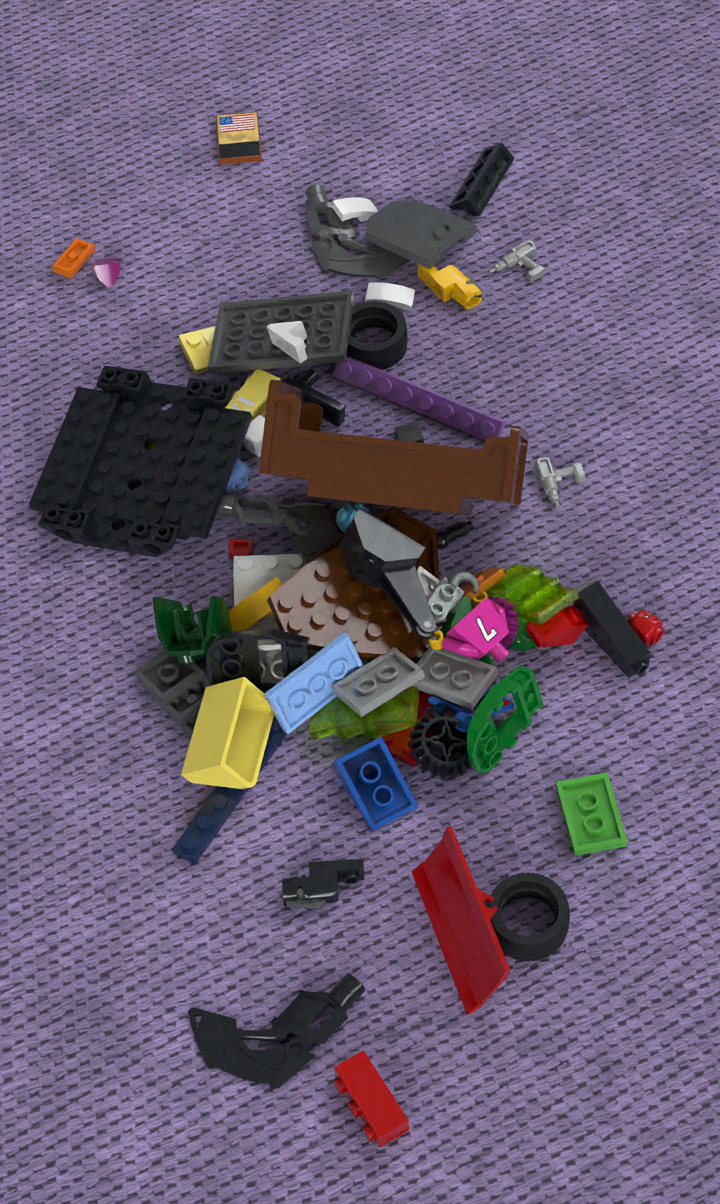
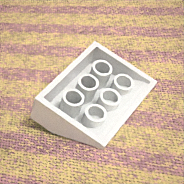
(256, 571)

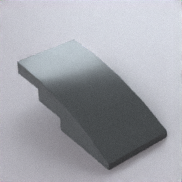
(175, 688)

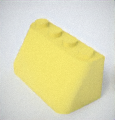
(229, 736)

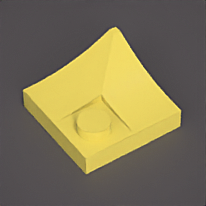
(197, 348)

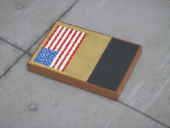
(238, 138)

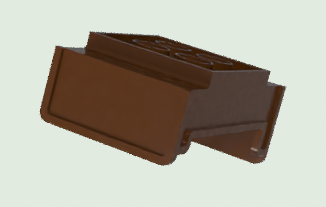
(386, 469)

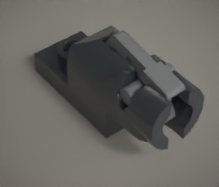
(321, 884)

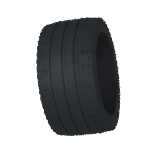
(378, 315)
(536, 887)

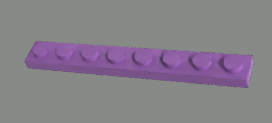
(418, 398)

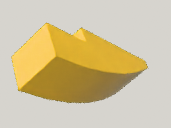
(253, 608)

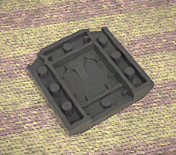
(417, 230)

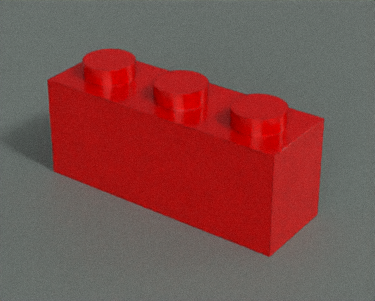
(370, 1099)

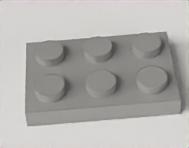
(455, 677)
(378, 681)

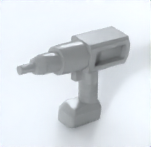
(521, 255)
(549, 477)

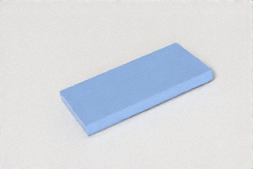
(311, 684)

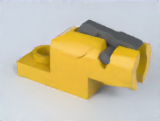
(450, 284)

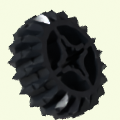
(450, 738)

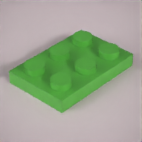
(591, 814)

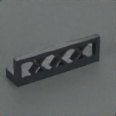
(483, 179)

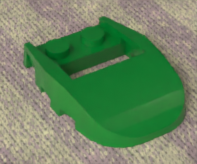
(487, 742)

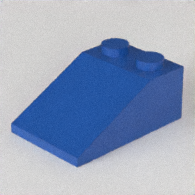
(375, 784)

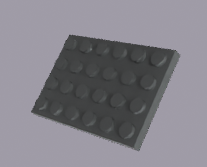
(244, 342)

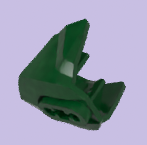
(181, 633)

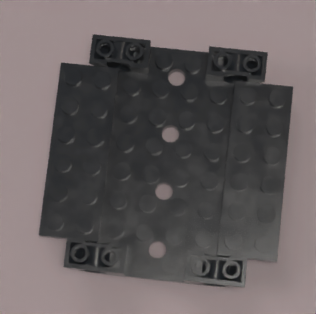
(105, 453)

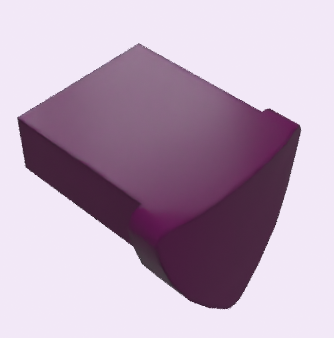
(107, 270)

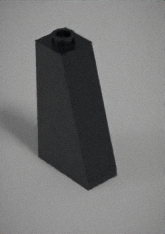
(611, 629)

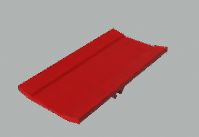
(461, 922)

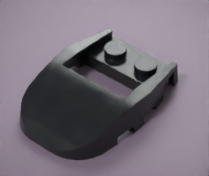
(237, 655)

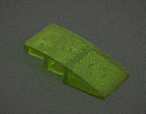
(532, 593)
(385, 719)

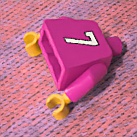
(477, 632)

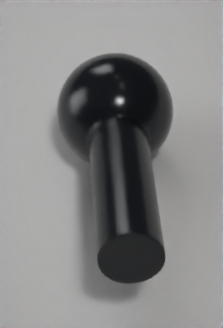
(444, 538)

